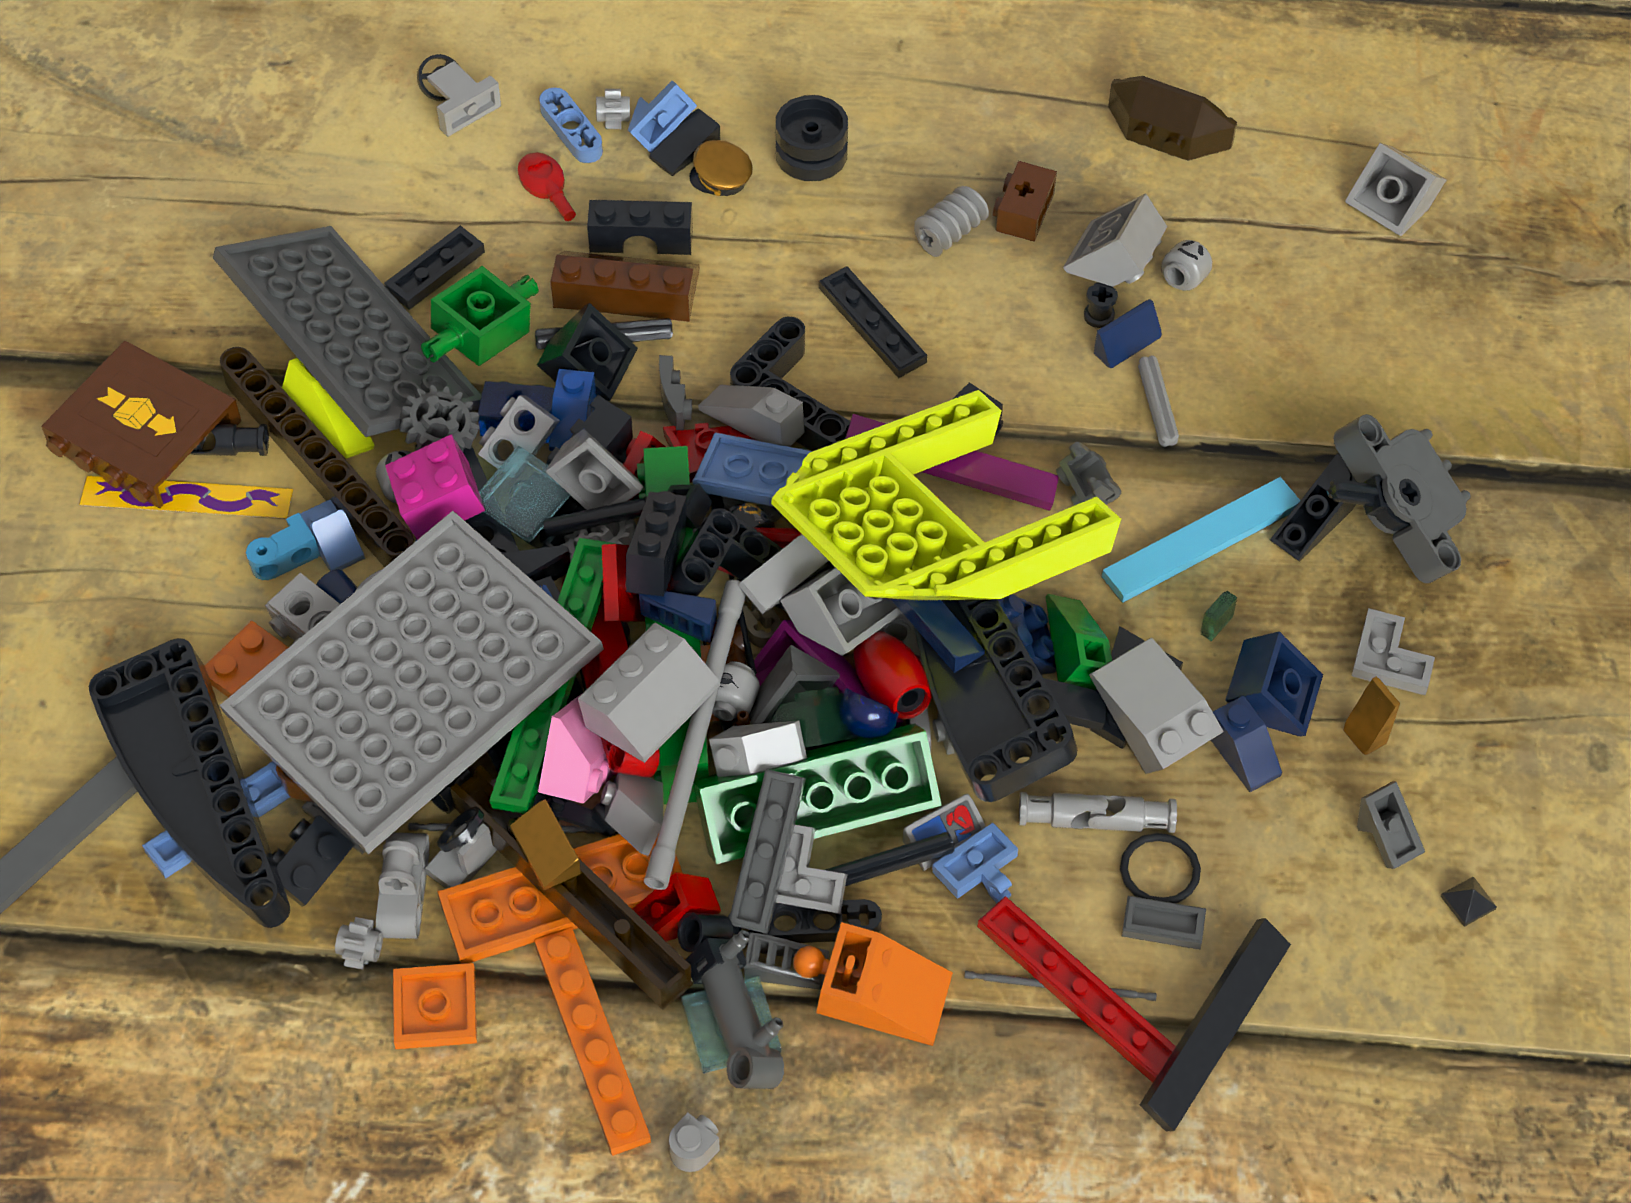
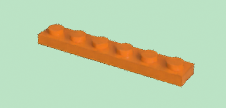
(592, 1042)

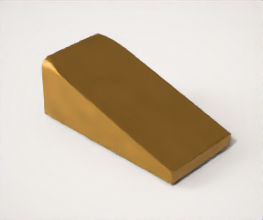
(1372, 717)

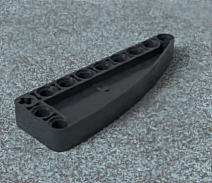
(990, 715)
(185, 768)

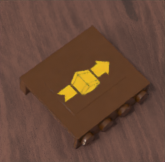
(136, 421)

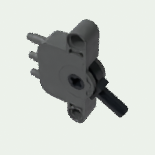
(1403, 492)

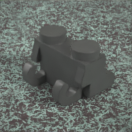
(1087, 475)

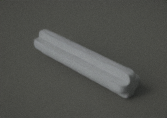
(1158, 401)

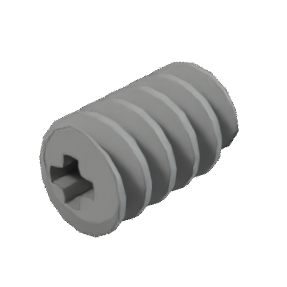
(950, 220)

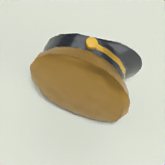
(720, 168)

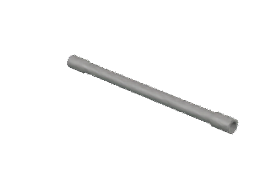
(663, 853)

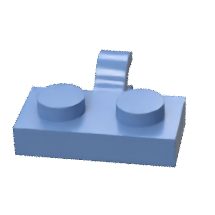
(978, 862)

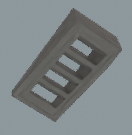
(768, 972)

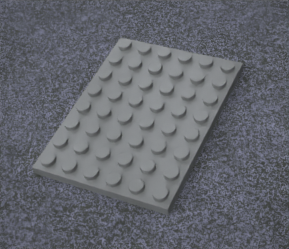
(411, 680)

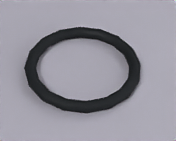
(1164, 838)

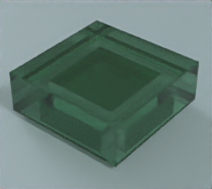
(1218, 615)

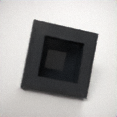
(1468, 901)

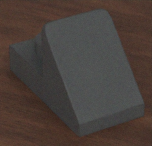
(1391, 825)

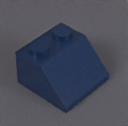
(1276, 682)

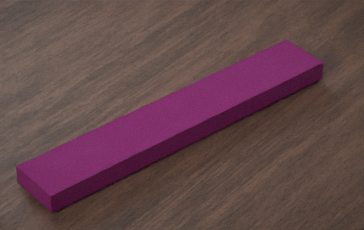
(985, 472)

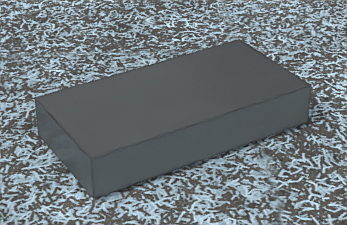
(1164, 922)

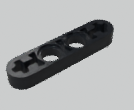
(807, 932)

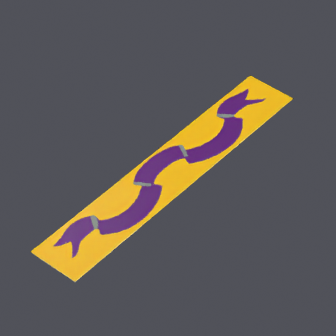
(195, 498)

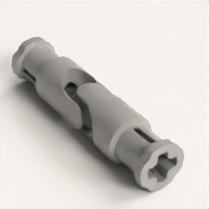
(1070, 809)

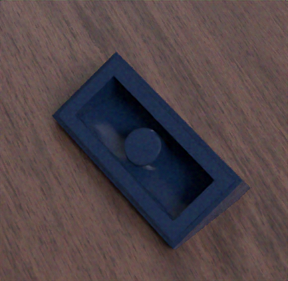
(1127, 334)

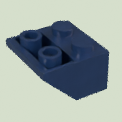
(1031, 627)

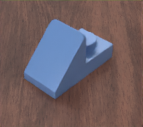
(658, 119)
(333, 535)

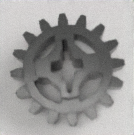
(438, 418)

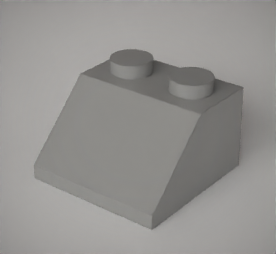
(1394, 189)
(592, 473)

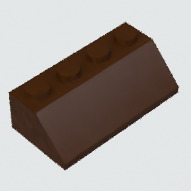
(624, 285)

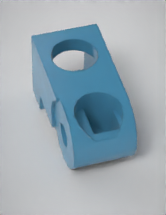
(282, 550)

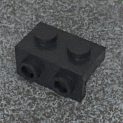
(310, 857)

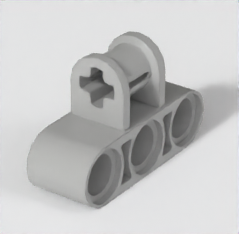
(402, 885)

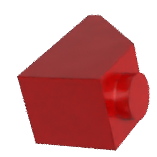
(666, 907)

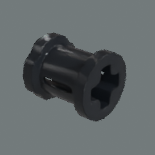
(1100, 307)

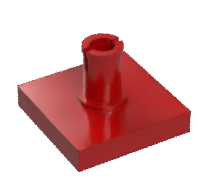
(618, 604)

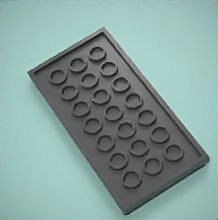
(341, 324)

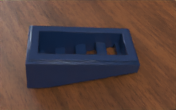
(682, 612)

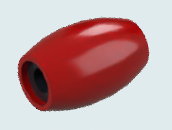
(892, 674)

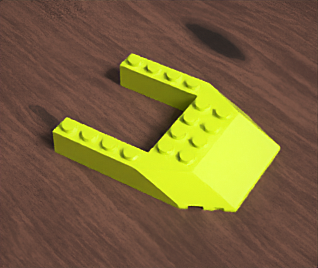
(904, 542)

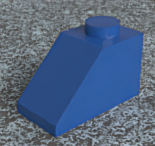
(570, 402)

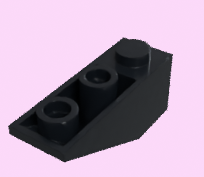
(1315, 513)

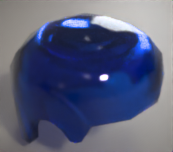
(866, 716)

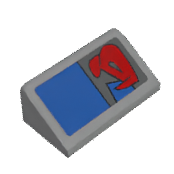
(957, 818)

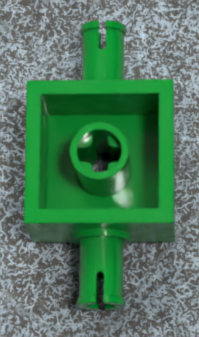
(479, 316)

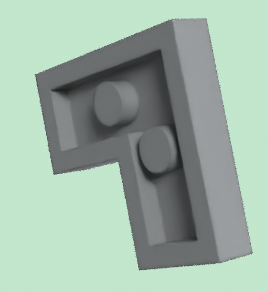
(1381, 657)
(806, 885)

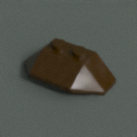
(1170, 118)

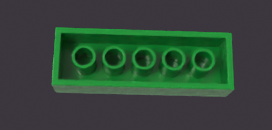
(843, 790)

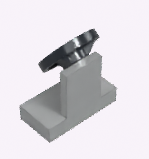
(465, 98)
(464, 853)

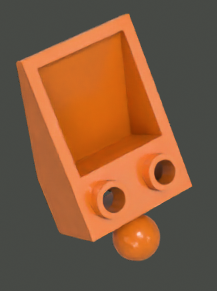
(887, 992)

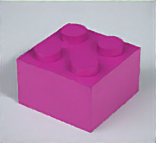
(433, 484)

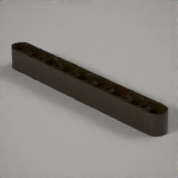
(314, 455)

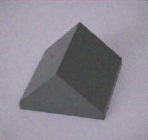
(791, 675)

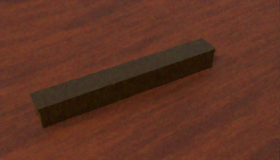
(588, 904)

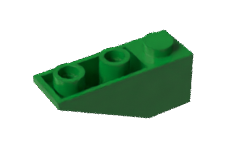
(1077, 641)

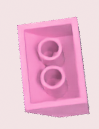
(573, 758)

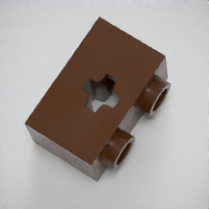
(1025, 200)

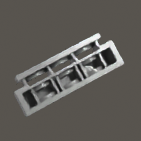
(299, 607)

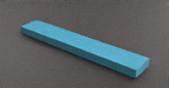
(1200, 539)

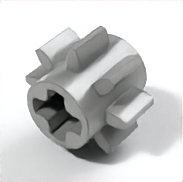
(613, 108)
(359, 943)

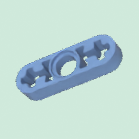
(571, 137)

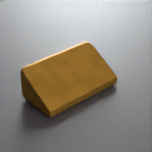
(546, 846)

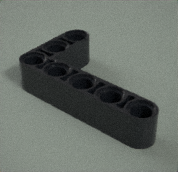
(766, 366)
(721, 542)

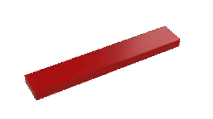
(1077, 987)

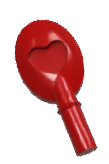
(545, 179)

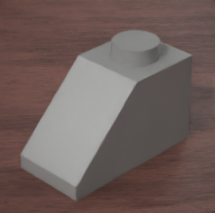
(757, 748)
(634, 809)

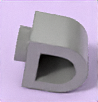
(693, 1143)

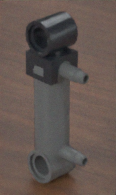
(717, 965)

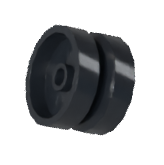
(811, 138)

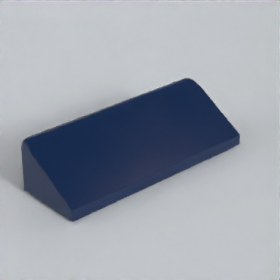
(942, 631)

